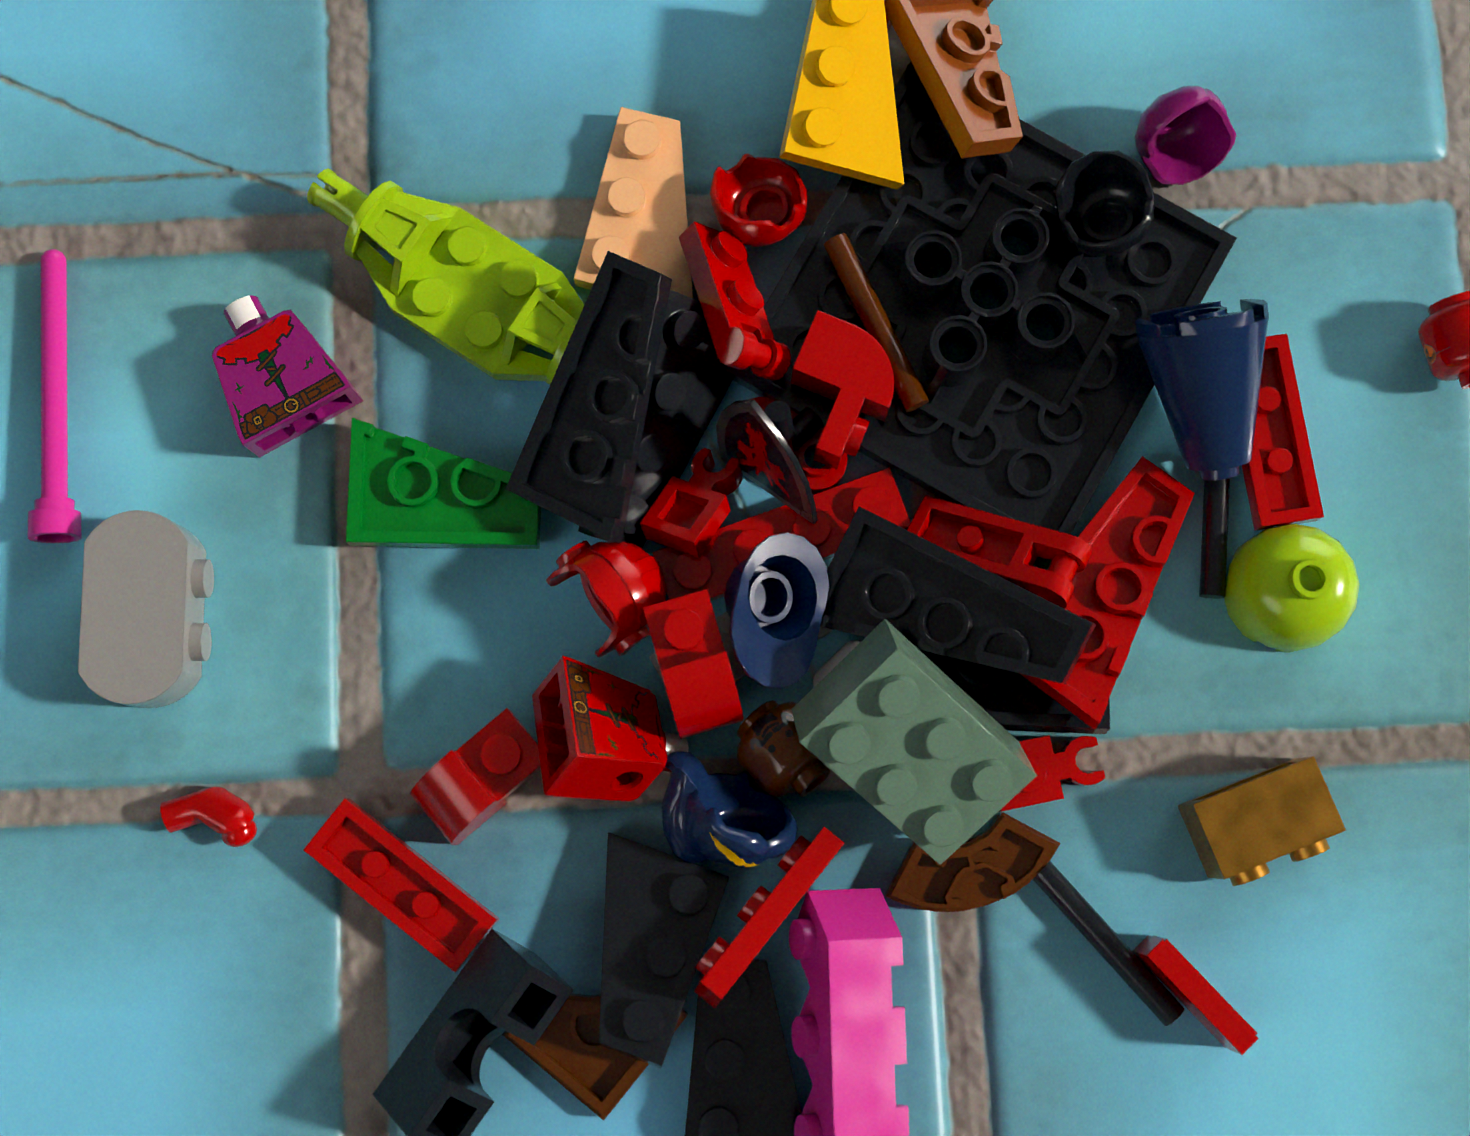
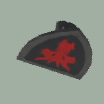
(766, 449)

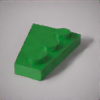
(430, 498)

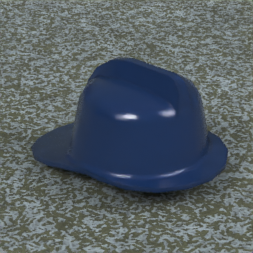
(777, 609)

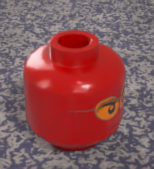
(1447, 338)

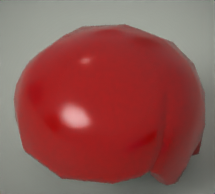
(759, 200)

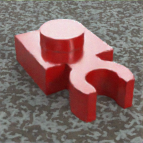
(693, 510)
(1051, 769)

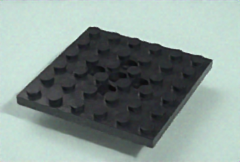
(1025, 418)

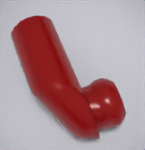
(214, 808)

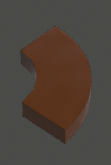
(977, 872)

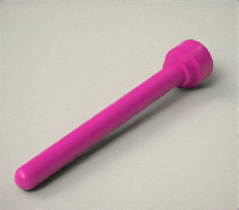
(54, 513)

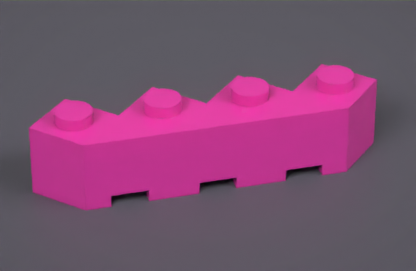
(848, 1019)

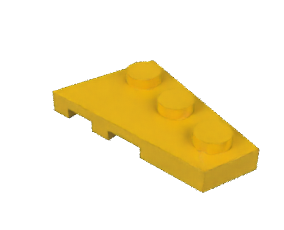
(845, 96)

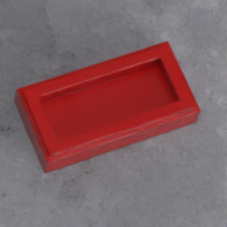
(1196, 994)

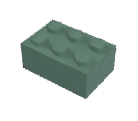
(912, 742)

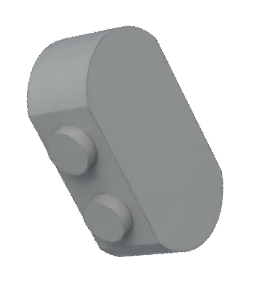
(143, 610)

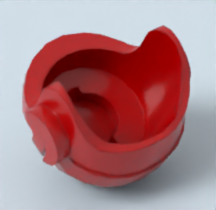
(618, 585)

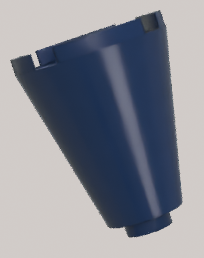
(1208, 379)

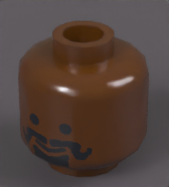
(774, 753)

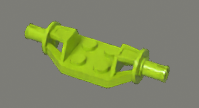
(456, 278)

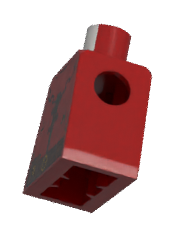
(598, 734)

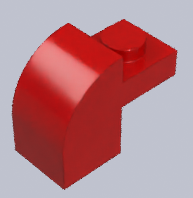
(851, 370)
(694, 664)
(477, 777)

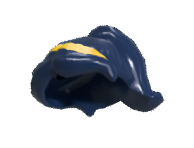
(722, 816)

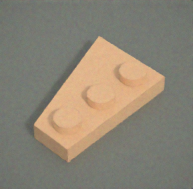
(640, 202)

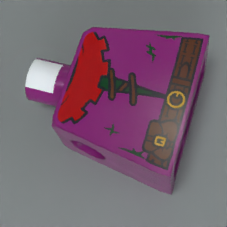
(277, 377)

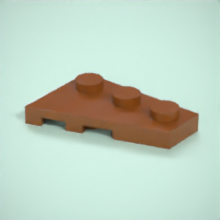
(960, 69)

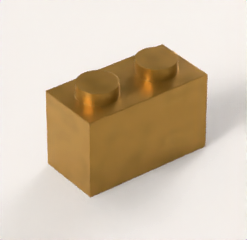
(1262, 820)

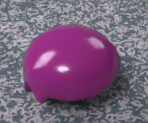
(1184, 135)

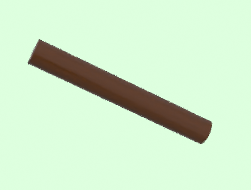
(875, 320)

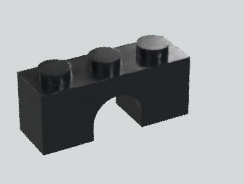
(437, 1076)

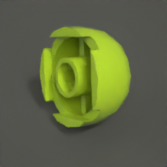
(1291, 587)

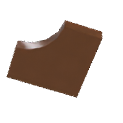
(575, 1059)

